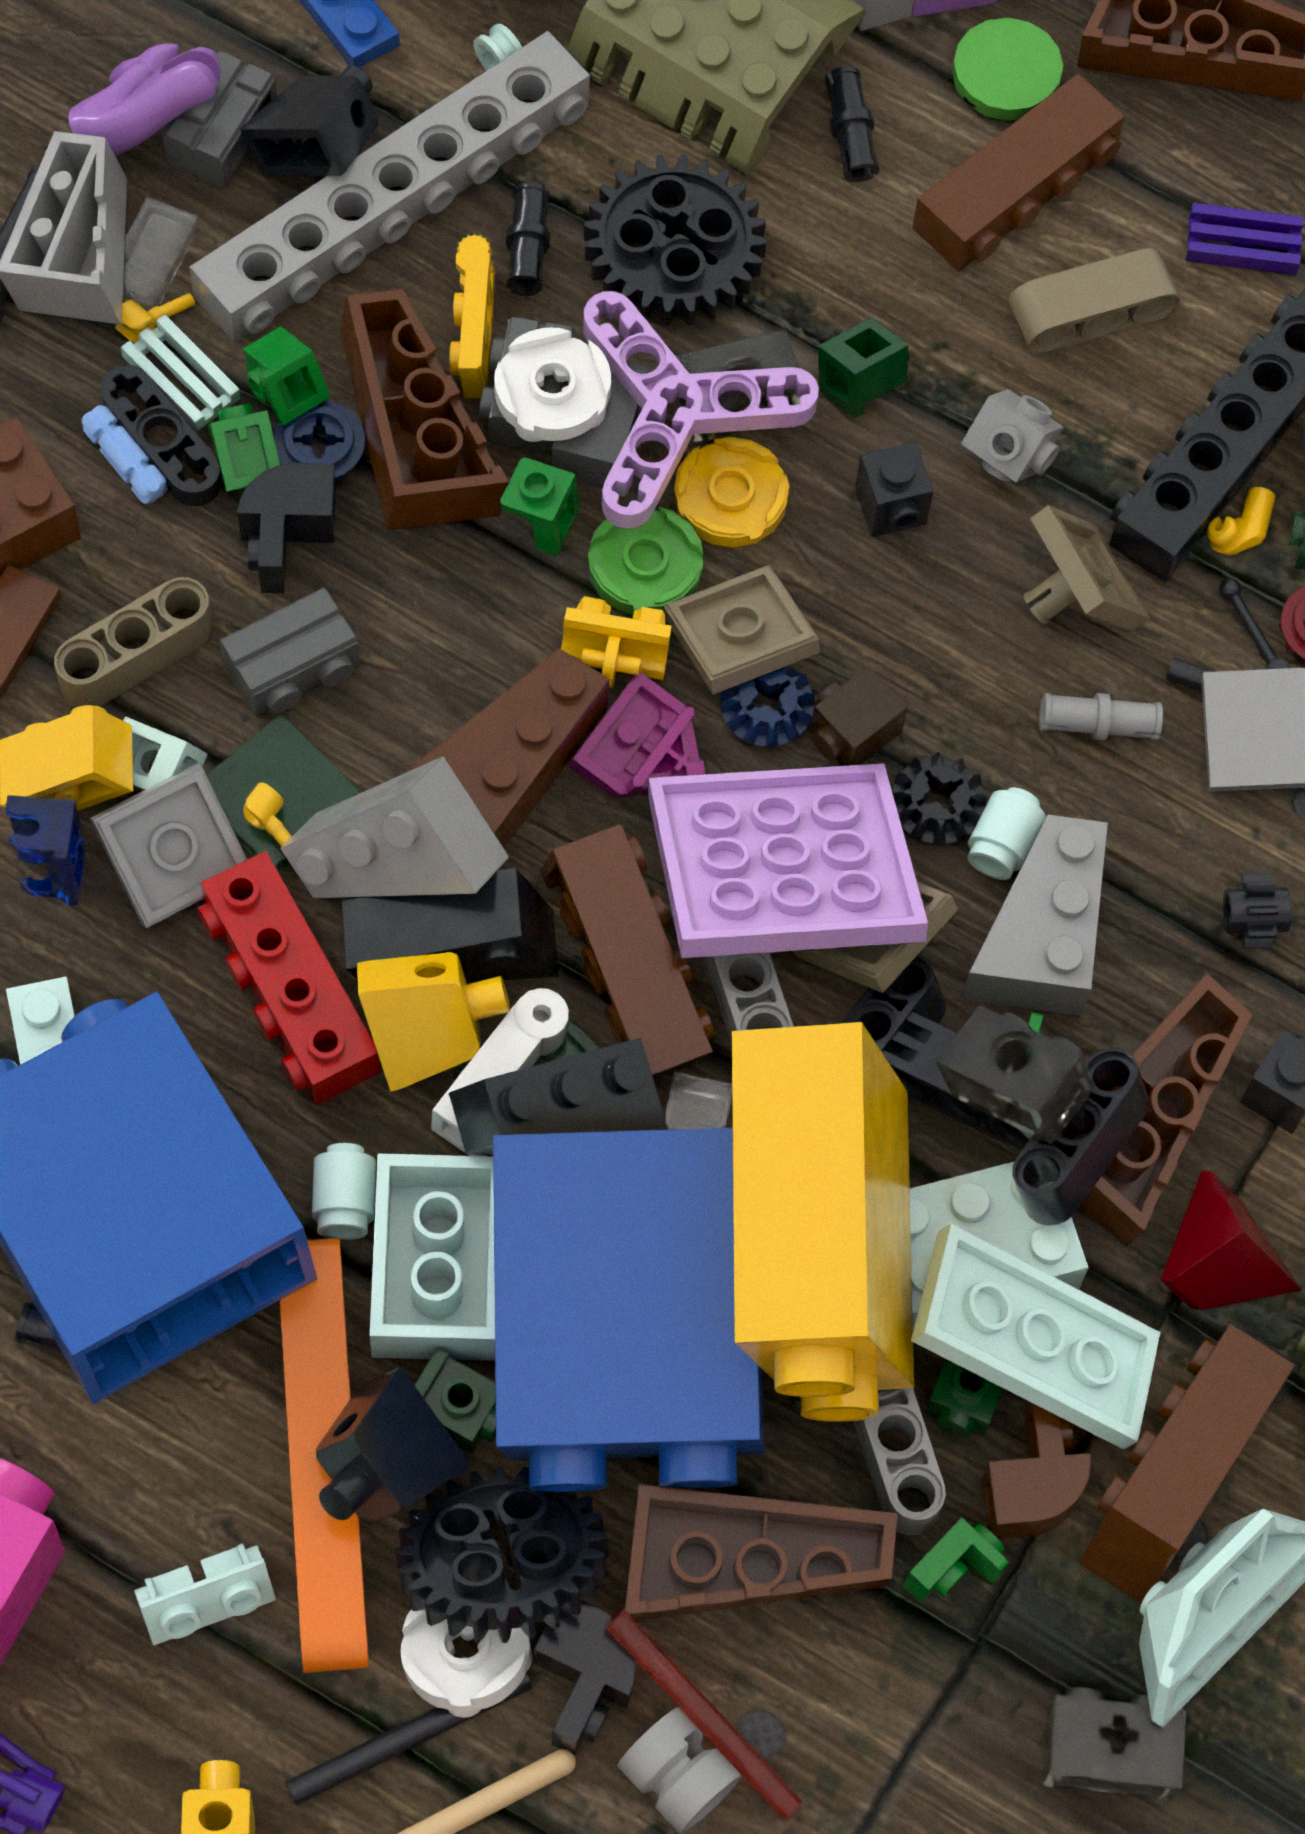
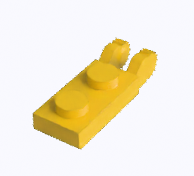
(474, 315)

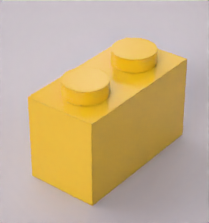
(69, 759)

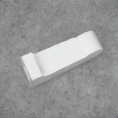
(529, 1030)

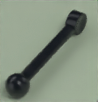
(1230, 590)

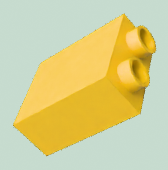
(822, 1216)

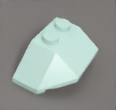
(1216, 1605)

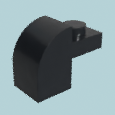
(286, 506)
(593, 1661)

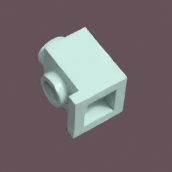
(171, 755)

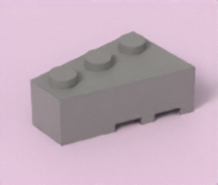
(71, 234)
(398, 840)
(1048, 925)

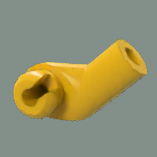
(1245, 531)

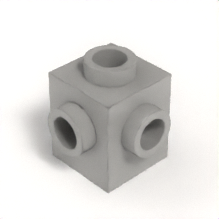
(1013, 436)

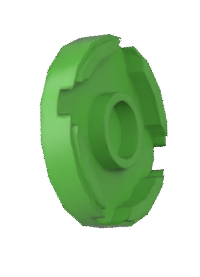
(1006, 67)
(646, 563)

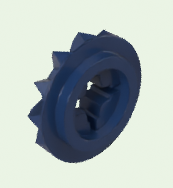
(340, 429)
(763, 725)

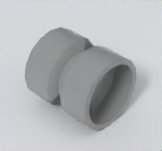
(679, 1770)

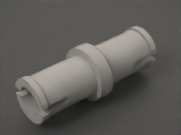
(1100, 716)

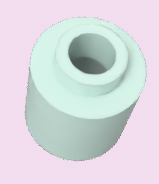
(1005, 833)
(344, 1191)

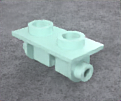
(233, 1587)

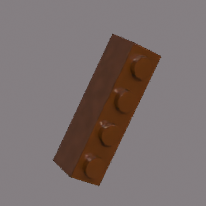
(1019, 173)

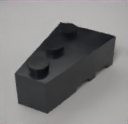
(494, 932)
(574, 1094)

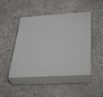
(1254, 729)
(168, 843)

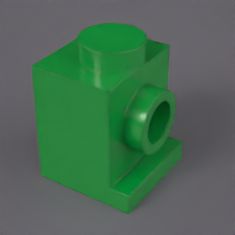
(285, 375)

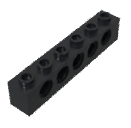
(1164, 538)

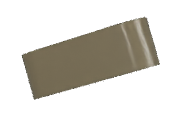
(1094, 300)
(143, 619)

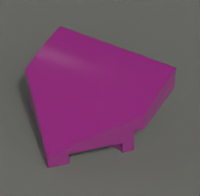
(639, 739)

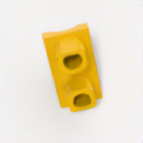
(617, 641)

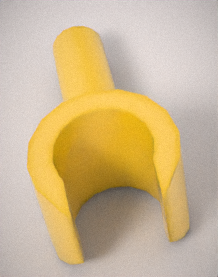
(137, 319)
(261, 809)

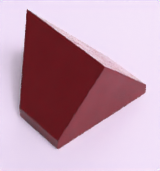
(1222, 1252)

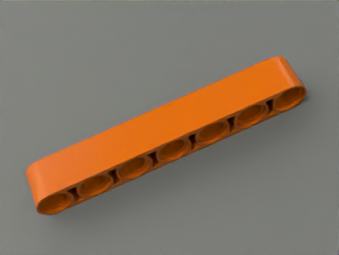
(316, 1393)

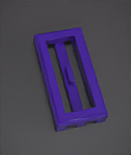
(1244, 230)

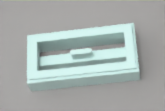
(152, 341)

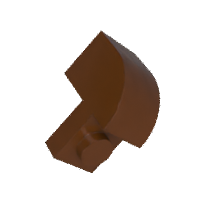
(1037, 1491)

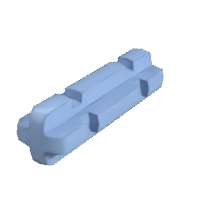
(124, 454)

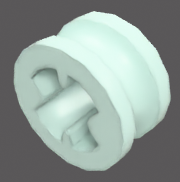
(496, 47)

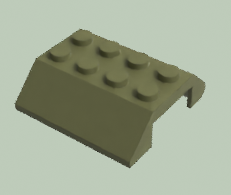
(712, 55)

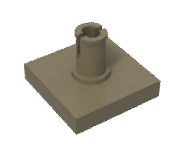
(1085, 574)

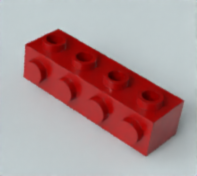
(289, 978)

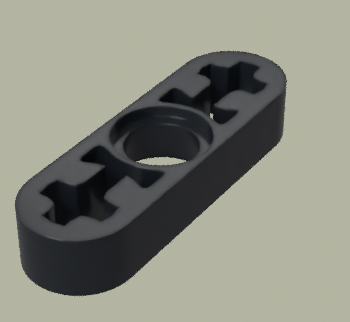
(160, 411)

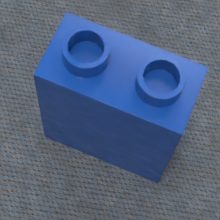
(136, 1197)
(620, 1308)

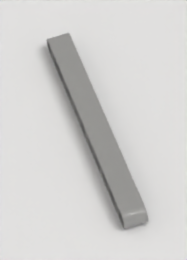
(897, 1407)

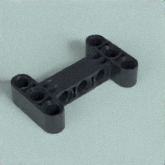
(916, 1041)

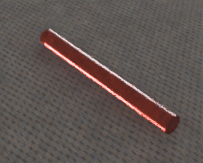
(703, 1713)

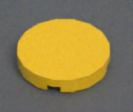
(731, 492)

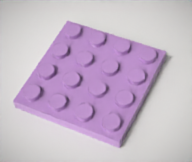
(785, 860)

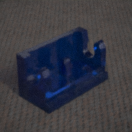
(52, 835)

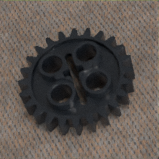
(675, 239)
(458, 1569)

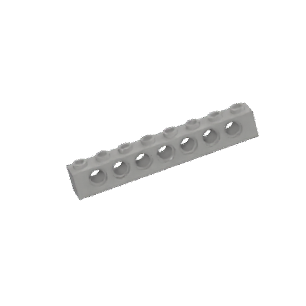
(403, 159)

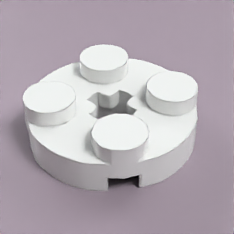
(552, 415)
(462, 1683)

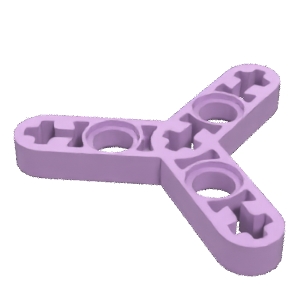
(702, 408)

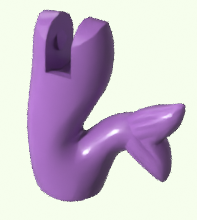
(147, 95)

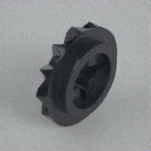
(931, 821)

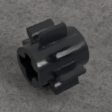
(1257, 910)

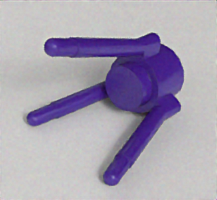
(28, 1796)

